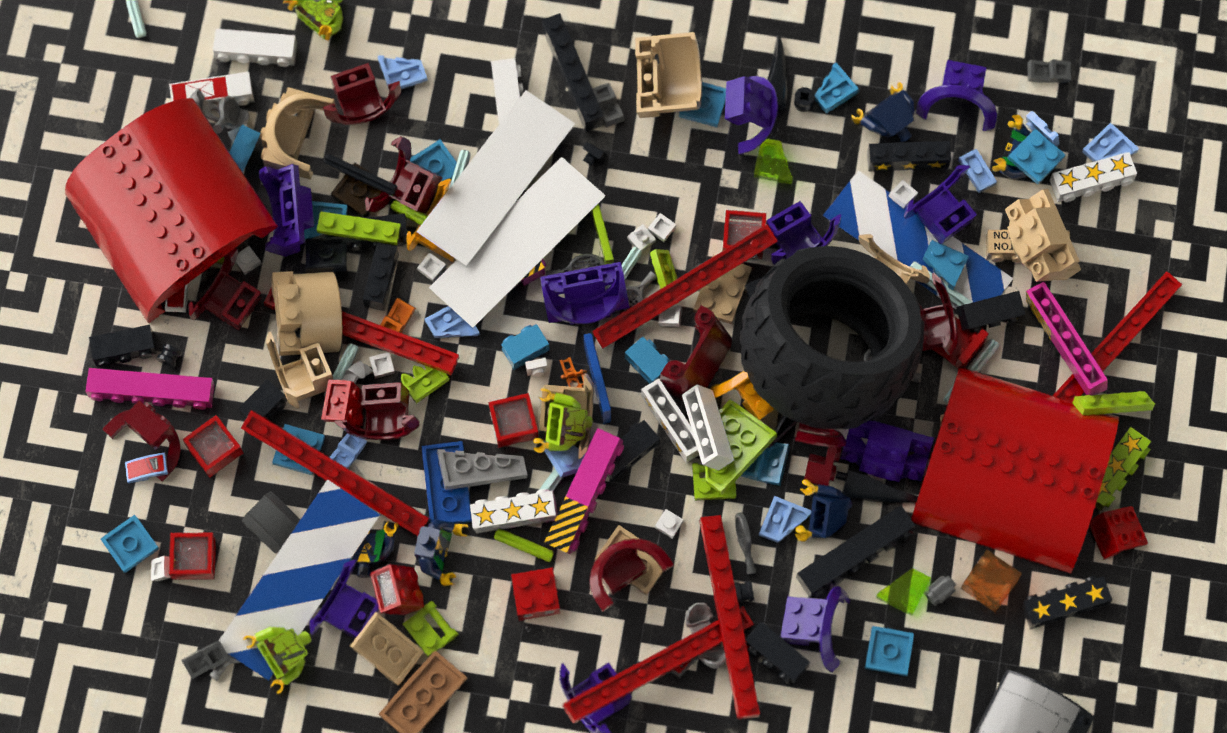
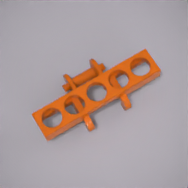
(567, 374)

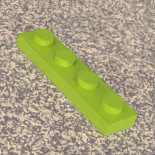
(358, 228)
(1113, 403)

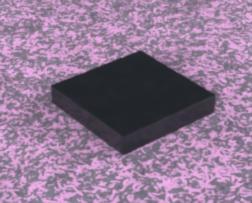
(326, 255)

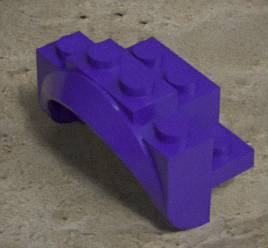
(290, 208)
(585, 294)
(887, 451)

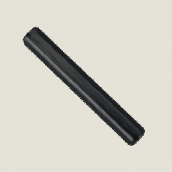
(360, 174)

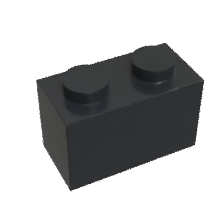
(264, 401)

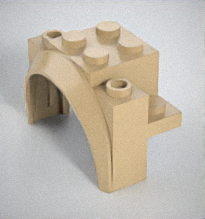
(286, 133)
(1039, 230)

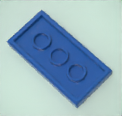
(597, 378)
(443, 504)

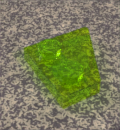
(772, 163)
(905, 591)

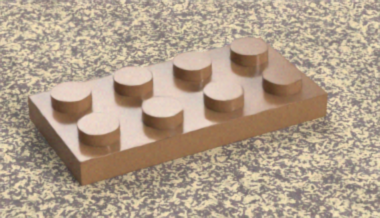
(423, 695)

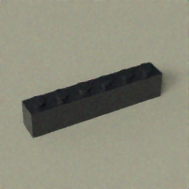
(572, 72)
(856, 551)

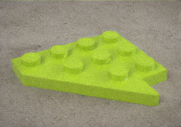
(747, 441)

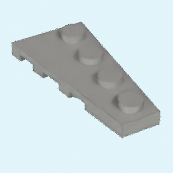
(476, 469)

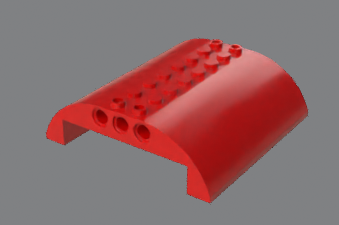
(165, 202)
(1015, 470)

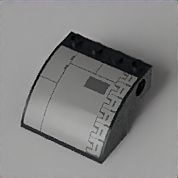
(1032, 707)

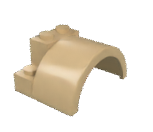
(673, 83)
(310, 304)

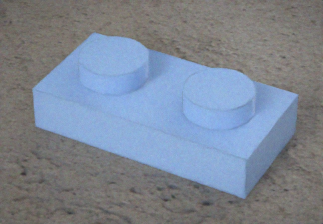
(978, 172)

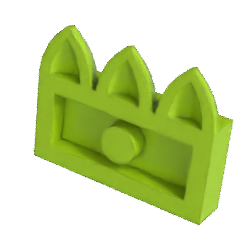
(424, 382)

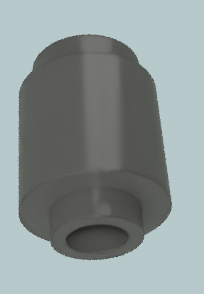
(940, 590)

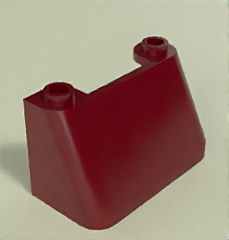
(704, 360)

